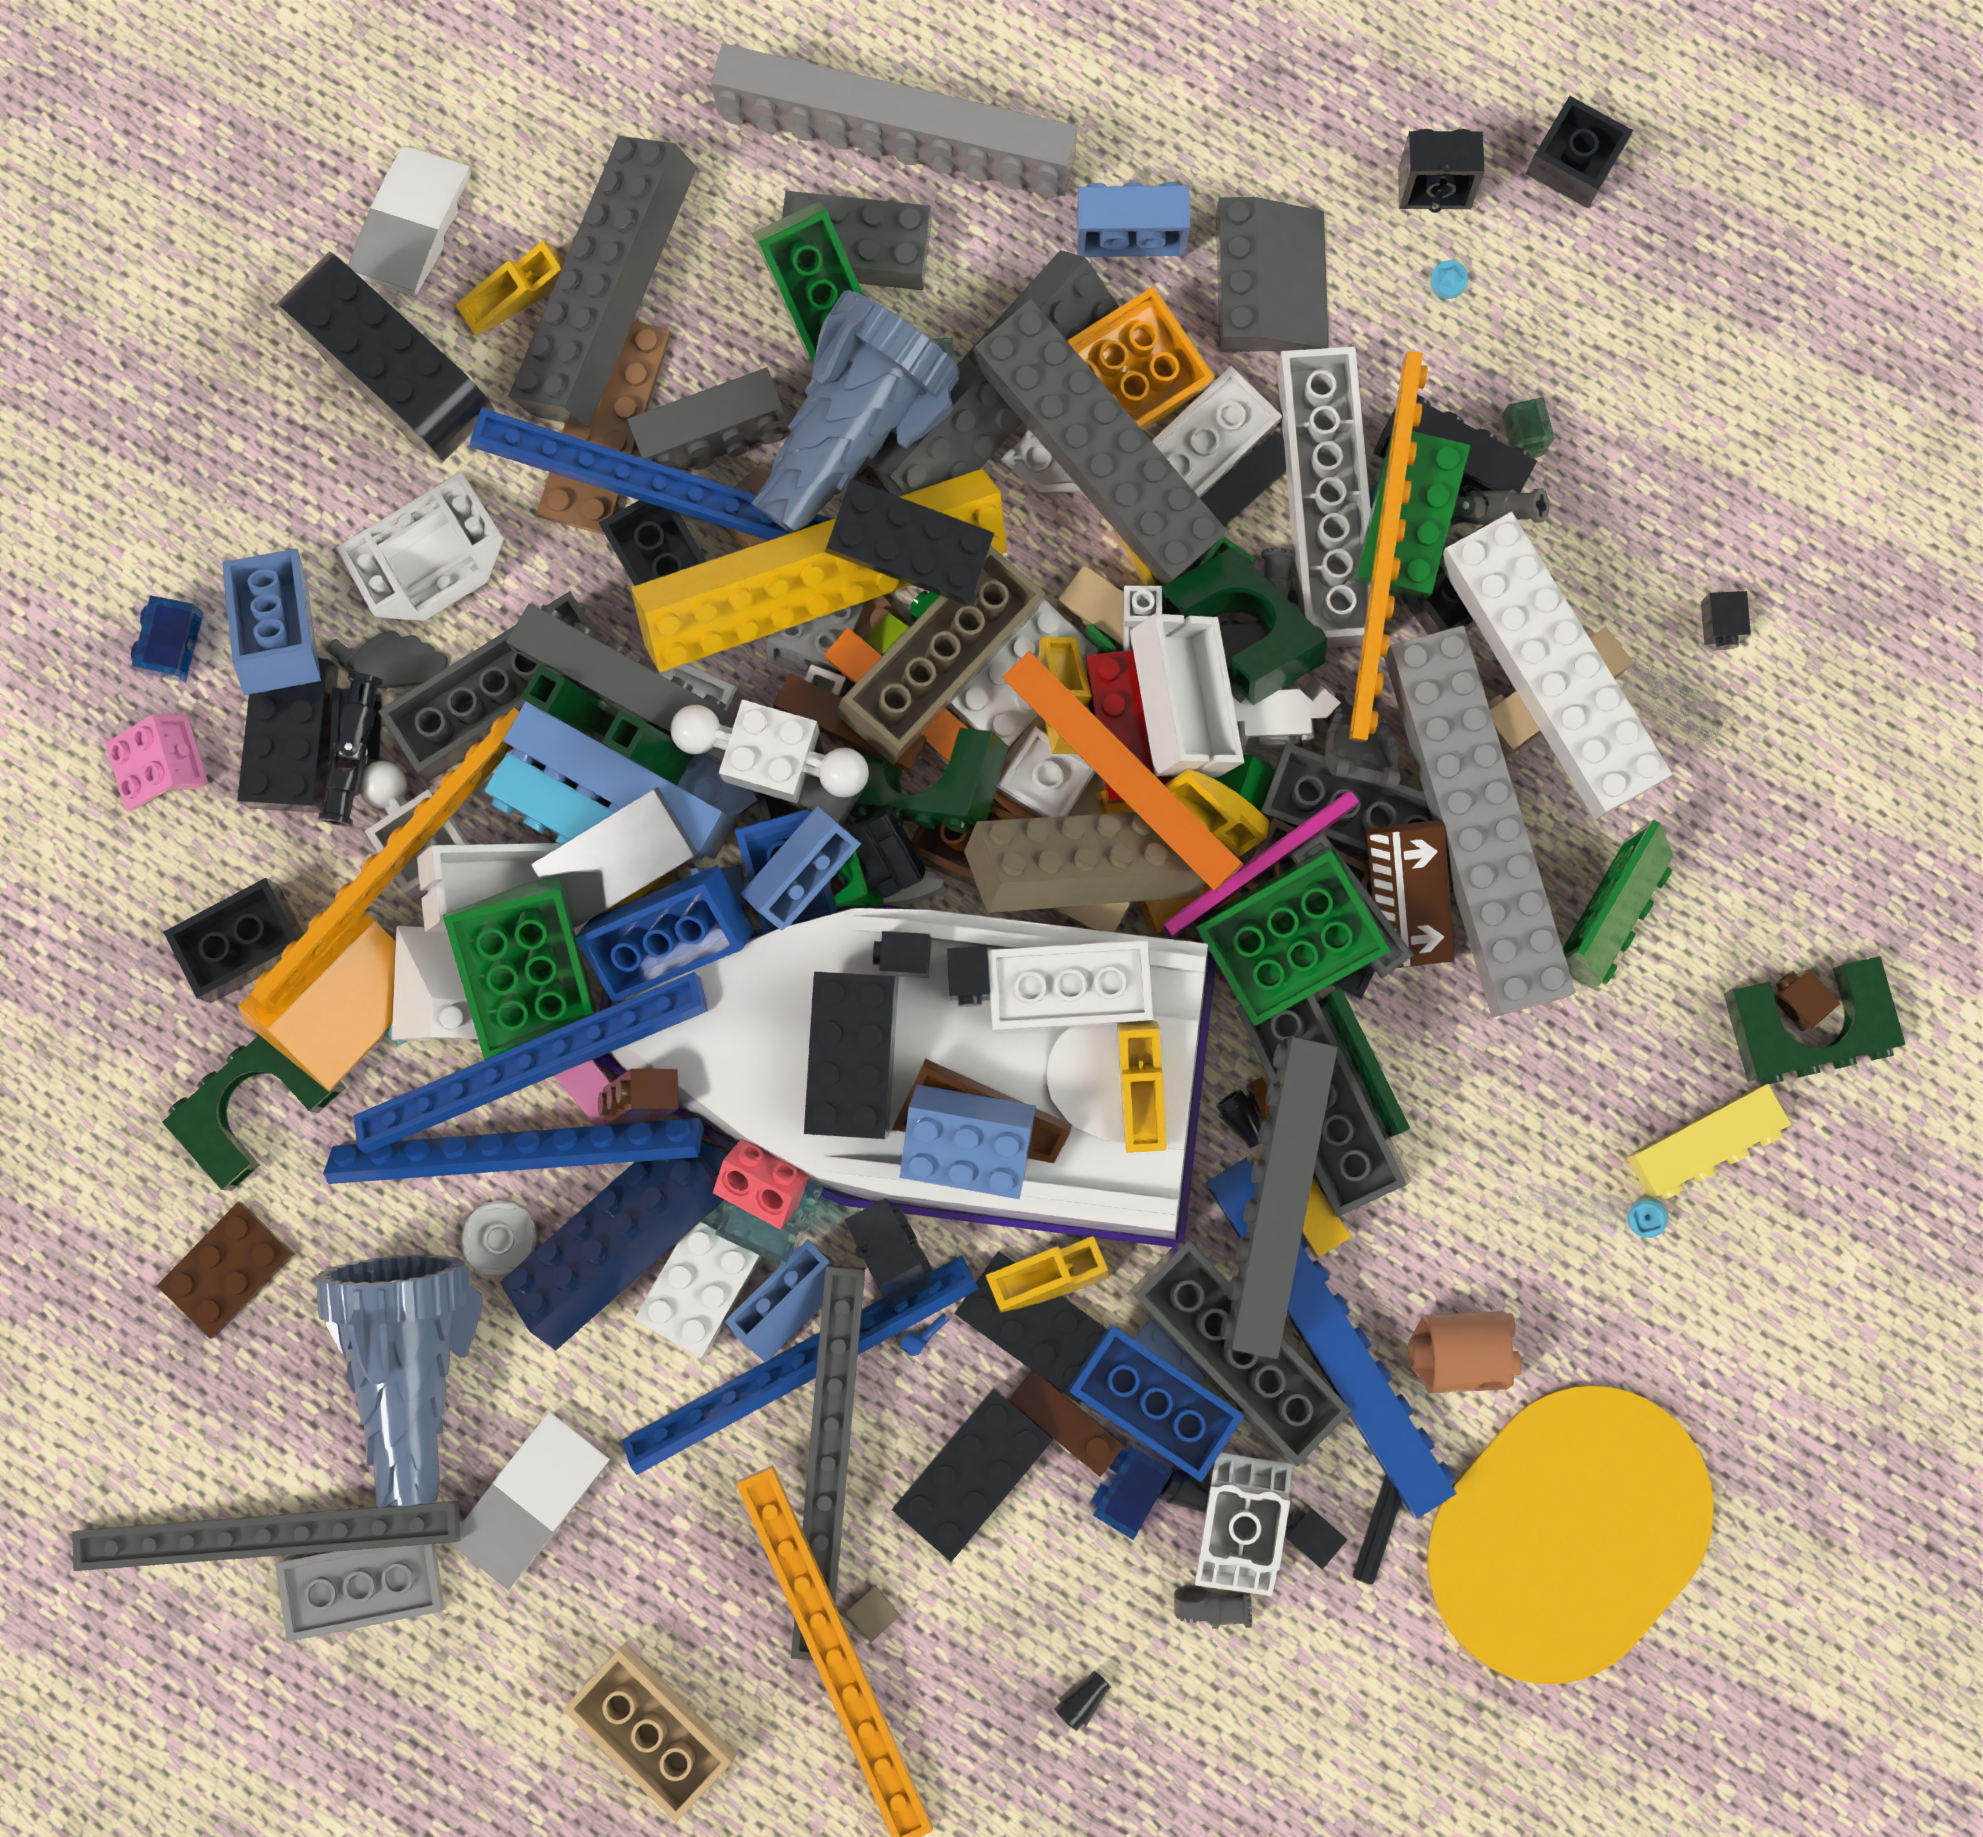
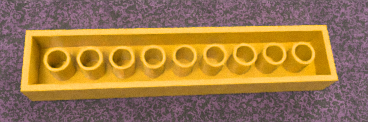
(784, 581)

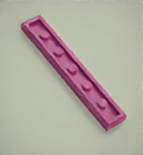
(1260, 864)

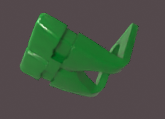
(856, 890)

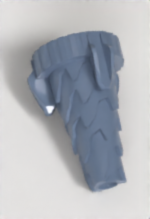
(866, 380)
(396, 1333)

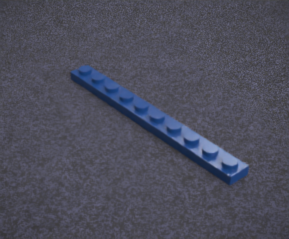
(624, 474)
(530, 1062)
(517, 1151)
(787, 1372)

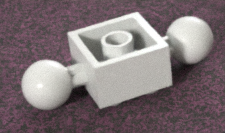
(769, 751)
(384, 788)

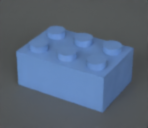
(1133, 220)
(967, 1141)

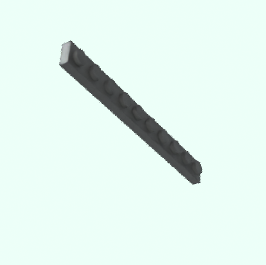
(831, 1426)
(266, 1536)

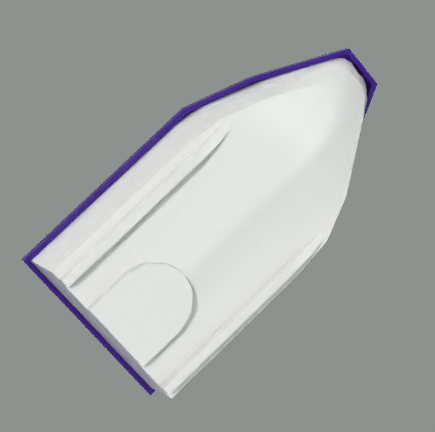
(749, 1066)

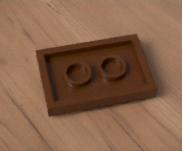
(225, 1270)

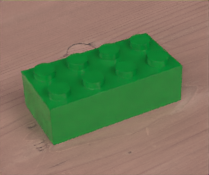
(806, 269)
(1428, 514)

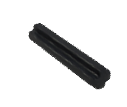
(1377, 1533)

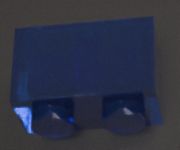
(167, 638)
(1130, 1491)

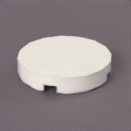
(511, 1241)

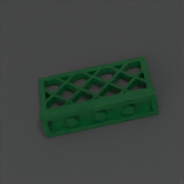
(1366, 1063)

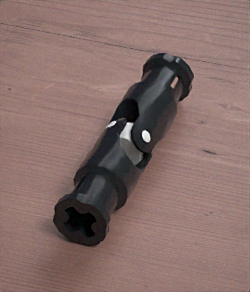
(355, 726)

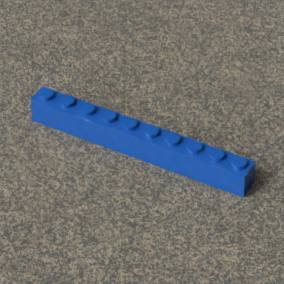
(1348, 1366)

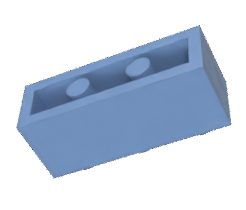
(800, 869)
(782, 1302)

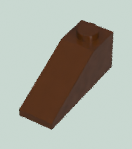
(1067, 1423)

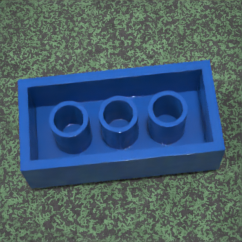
(665, 934)
(1155, 1402)

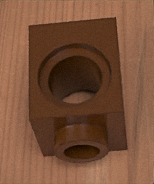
(1804, 999)

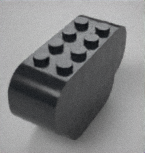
(384, 357)

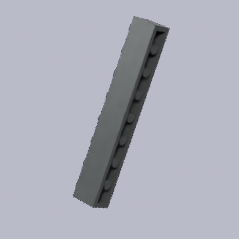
(1279, 1197)

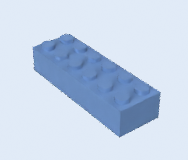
(610, 776)

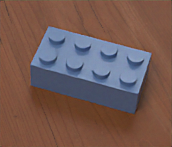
(270, 622)

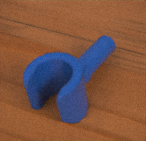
(914, 1344)

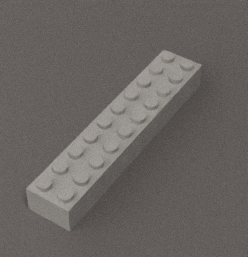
(894, 120)
(1484, 828)

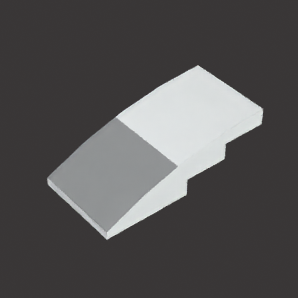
(409, 220)
(529, 1500)

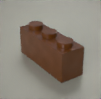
(639, 1096)

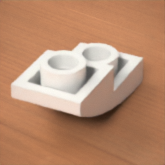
(1139, 605)
(923, 890)

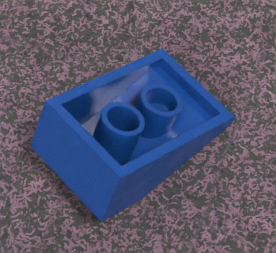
(761, 842)

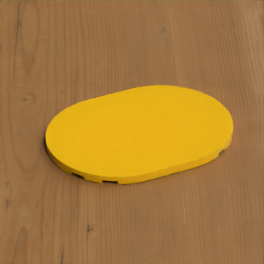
(1570, 1534)

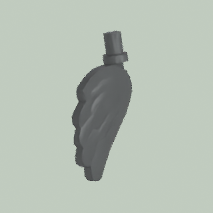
(392, 658)

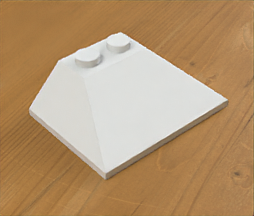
(427, 555)
(428, 989)

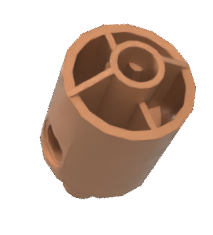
(1465, 1352)

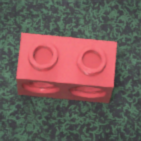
(760, 1184)

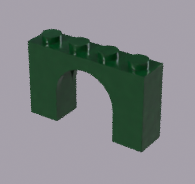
(1234, 585)
(607, 724)
(959, 796)
(1867, 1028)
(202, 1119)

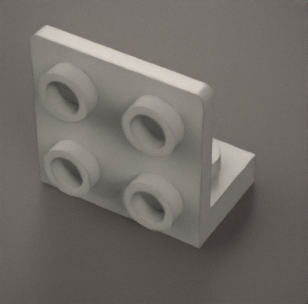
(808, 642)

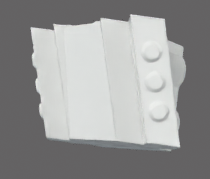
(1283, 716)
(1244, 1524)

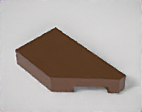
(1257, 1090)

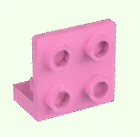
(155, 758)

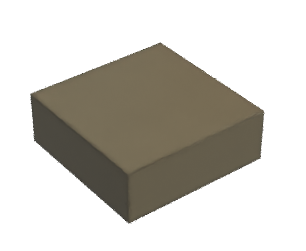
(872, 1613)

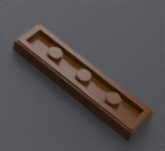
(818, 704)

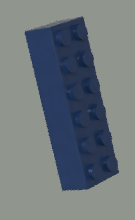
(609, 1245)

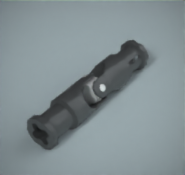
(1475, 510)

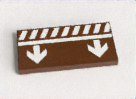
(1413, 887)

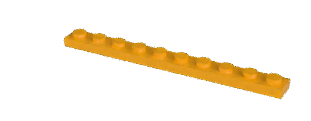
(1390, 531)
(381, 869)
(834, 1654)

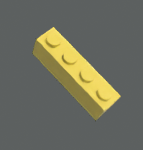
(1709, 1141)

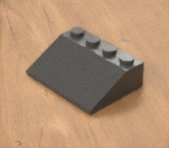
(1270, 276)

